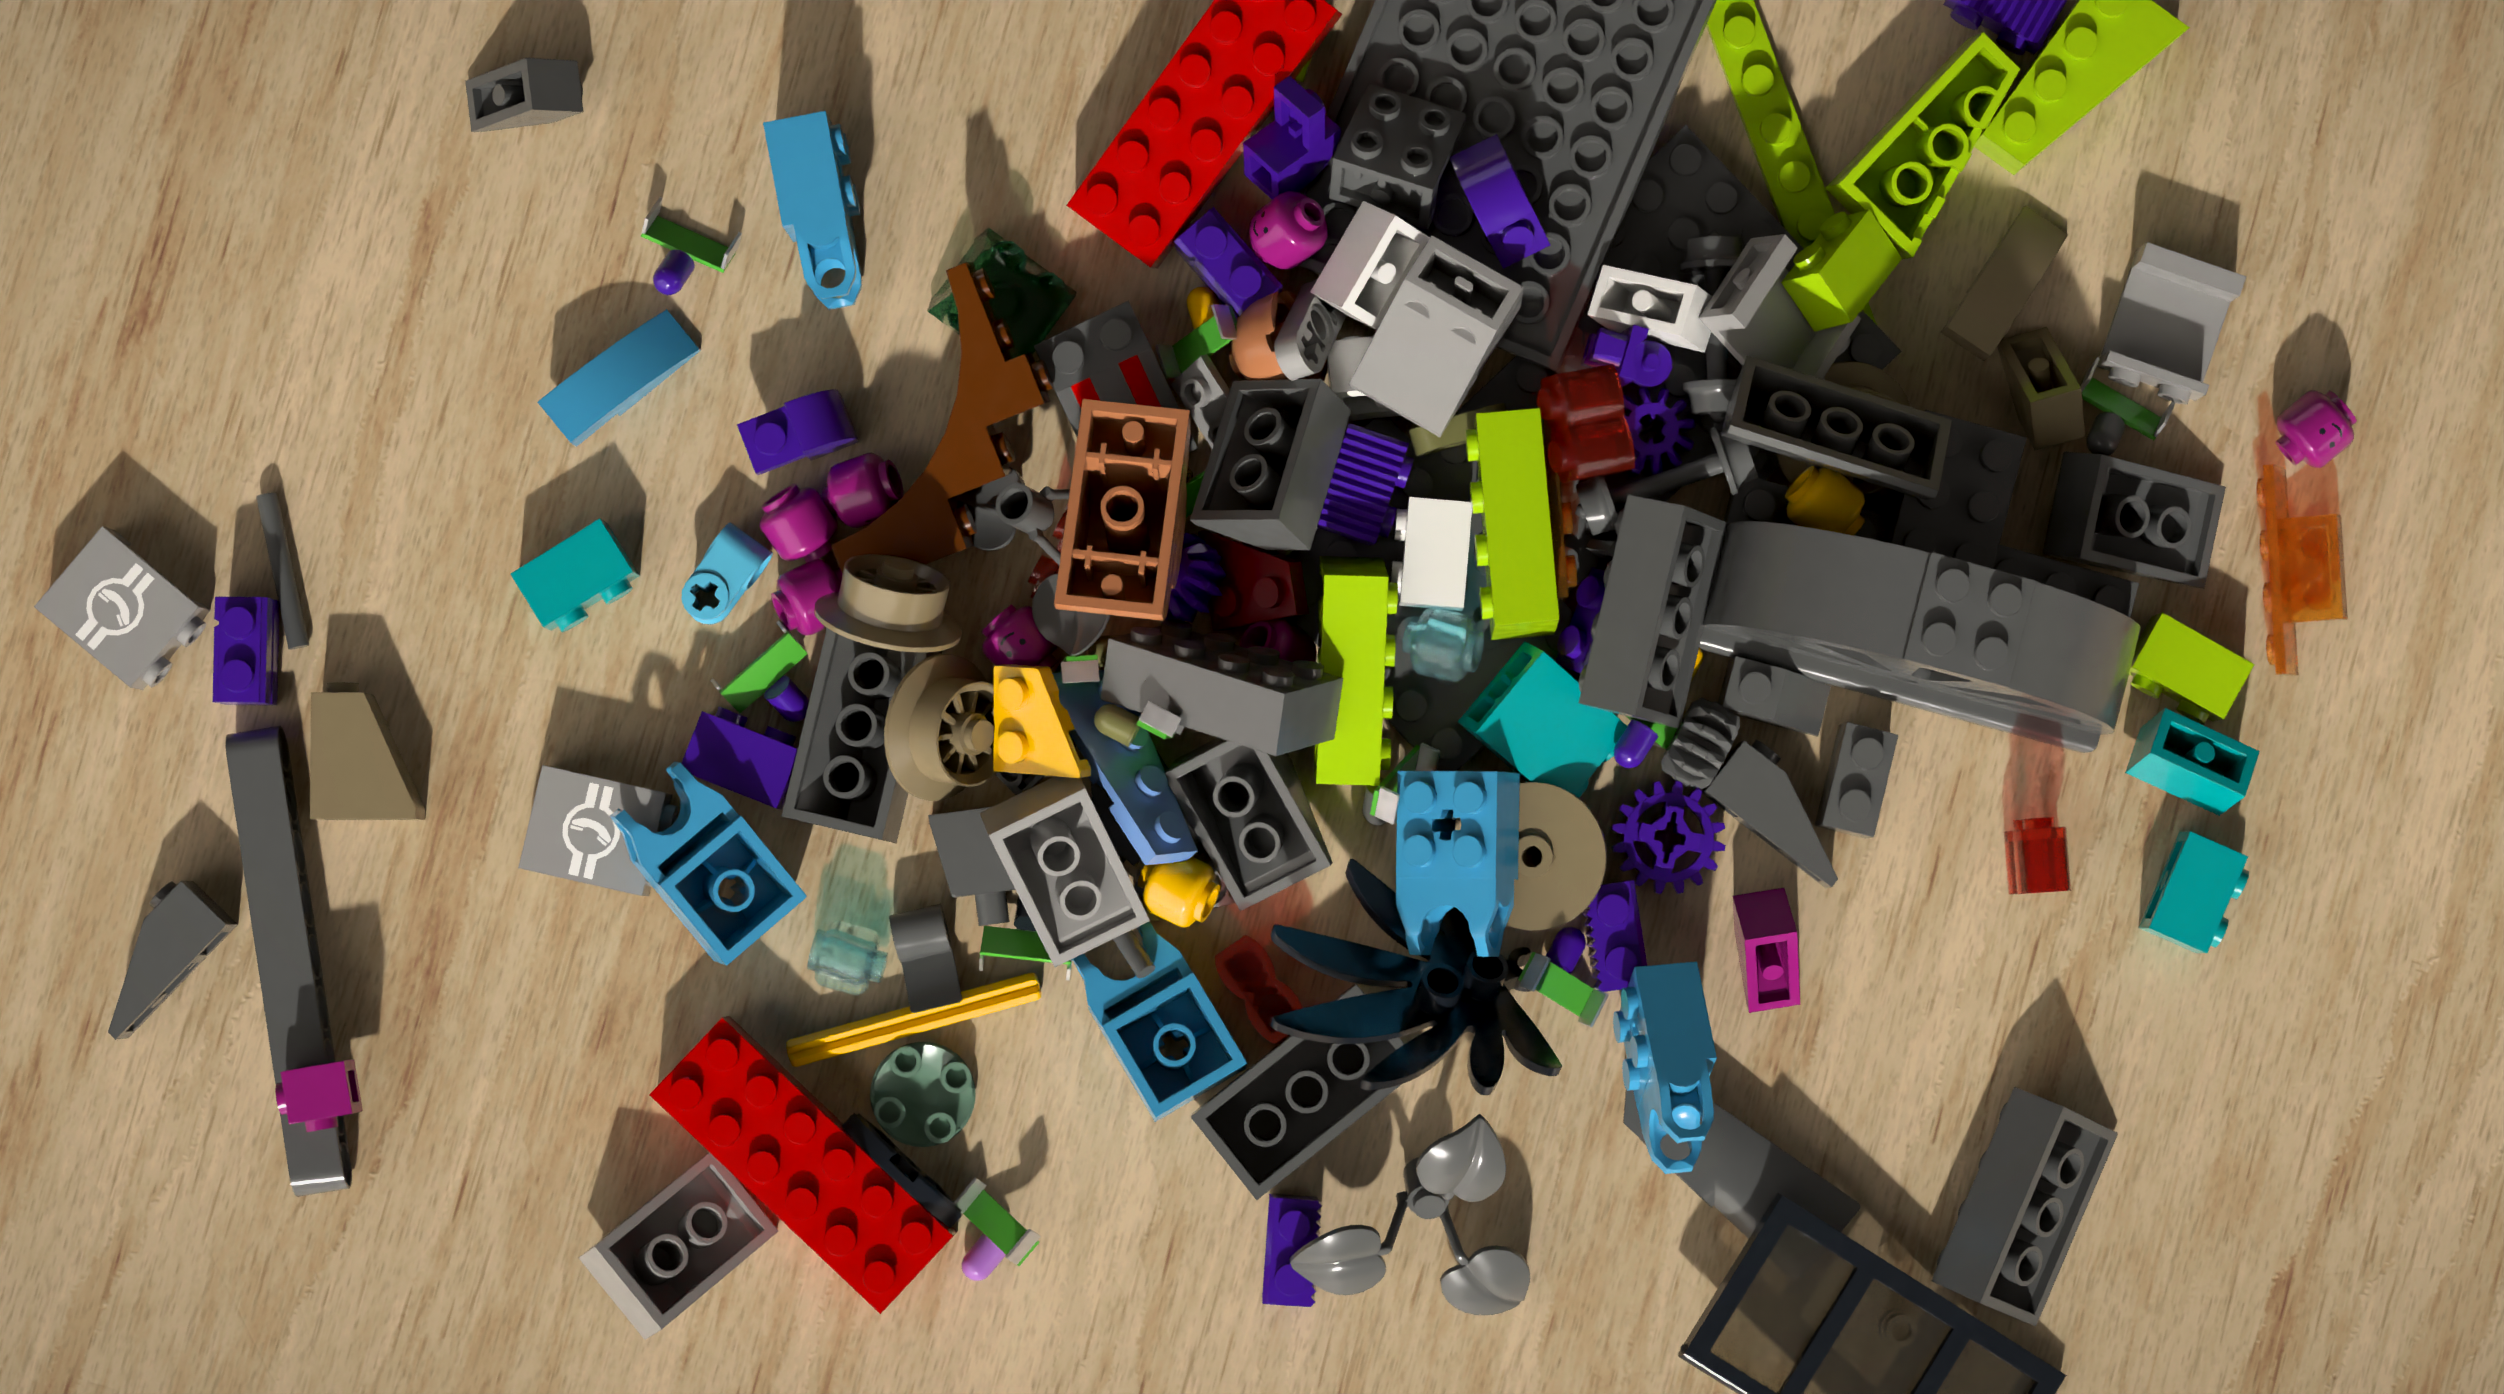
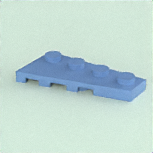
(1131, 777)

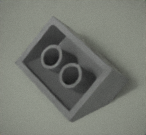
(1272, 463)

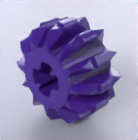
(1668, 434)
(1196, 579)

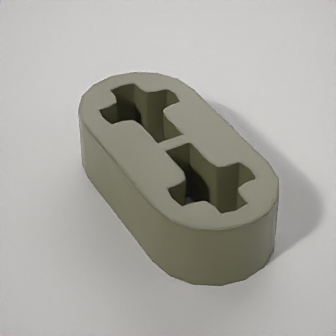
(1453, 436)

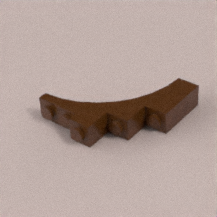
(990, 389)

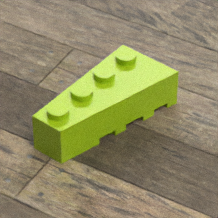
(2075, 71)
(1926, 144)
(1515, 524)
(1357, 649)

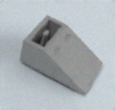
(1437, 336)

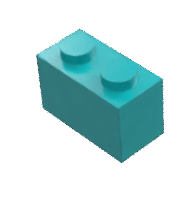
(576, 576)
(2192, 762)
(2195, 893)

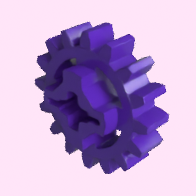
(1642, 832)

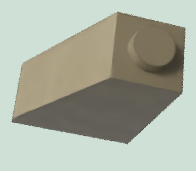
(356, 760)

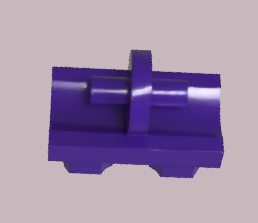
(1636, 361)

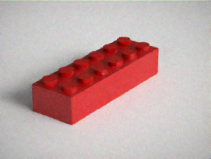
(1197, 119)
(801, 1163)

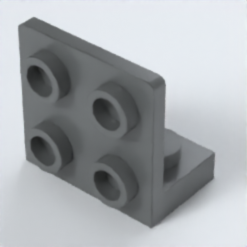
(1395, 154)

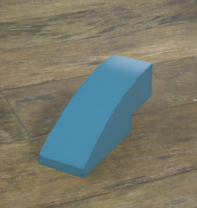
(618, 377)

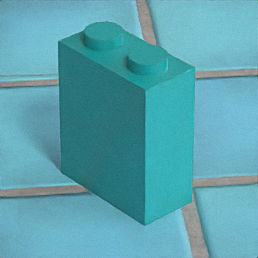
(1537, 724)

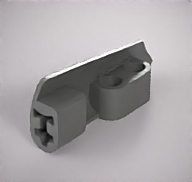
(1745, 1171)

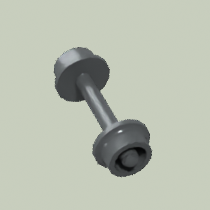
(1713, 258)
(1601, 504)

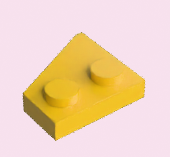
(1032, 725)

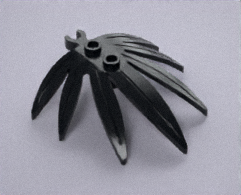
(1449, 993)

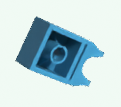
(817, 200)
(696, 855)
(1456, 867)
(1146, 1010)
(1668, 1057)

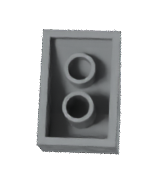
(1064, 867)
(678, 1245)

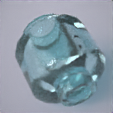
(1443, 644)
(847, 958)

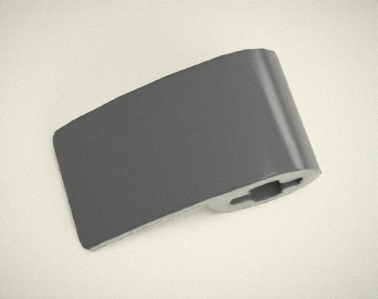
(926, 958)

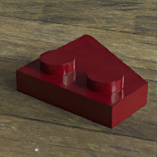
(1256, 585)

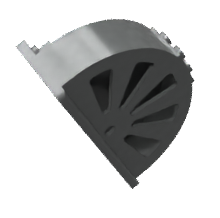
(1929, 587)

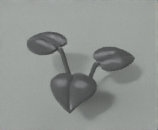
(1009, 505)
(1459, 1164)

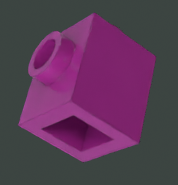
(319, 1094)

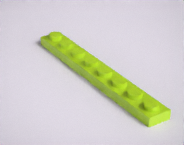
(1770, 120)

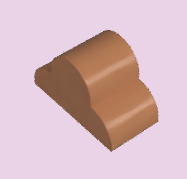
(1125, 511)

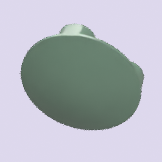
(922, 1094)

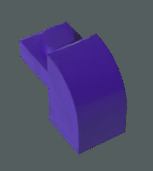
(1294, 145)
(1499, 201)
(800, 429)

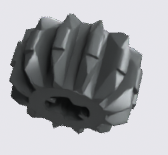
(1700, 743)

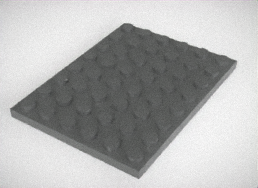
(1575, 105)

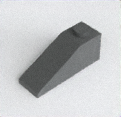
(1765, 802)
(169, 948)

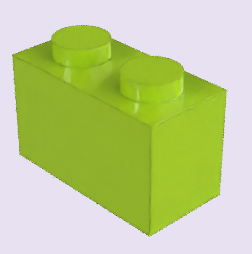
(1841, 269)
(2187, 669)

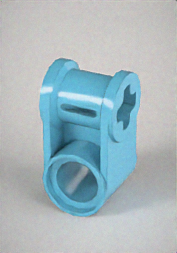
(729, 565)

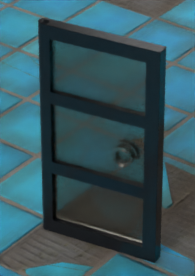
(1834, 1318)

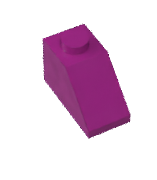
(1767, 949)

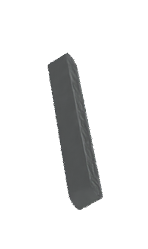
(285, 942)

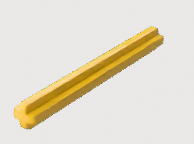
(904, 1023)

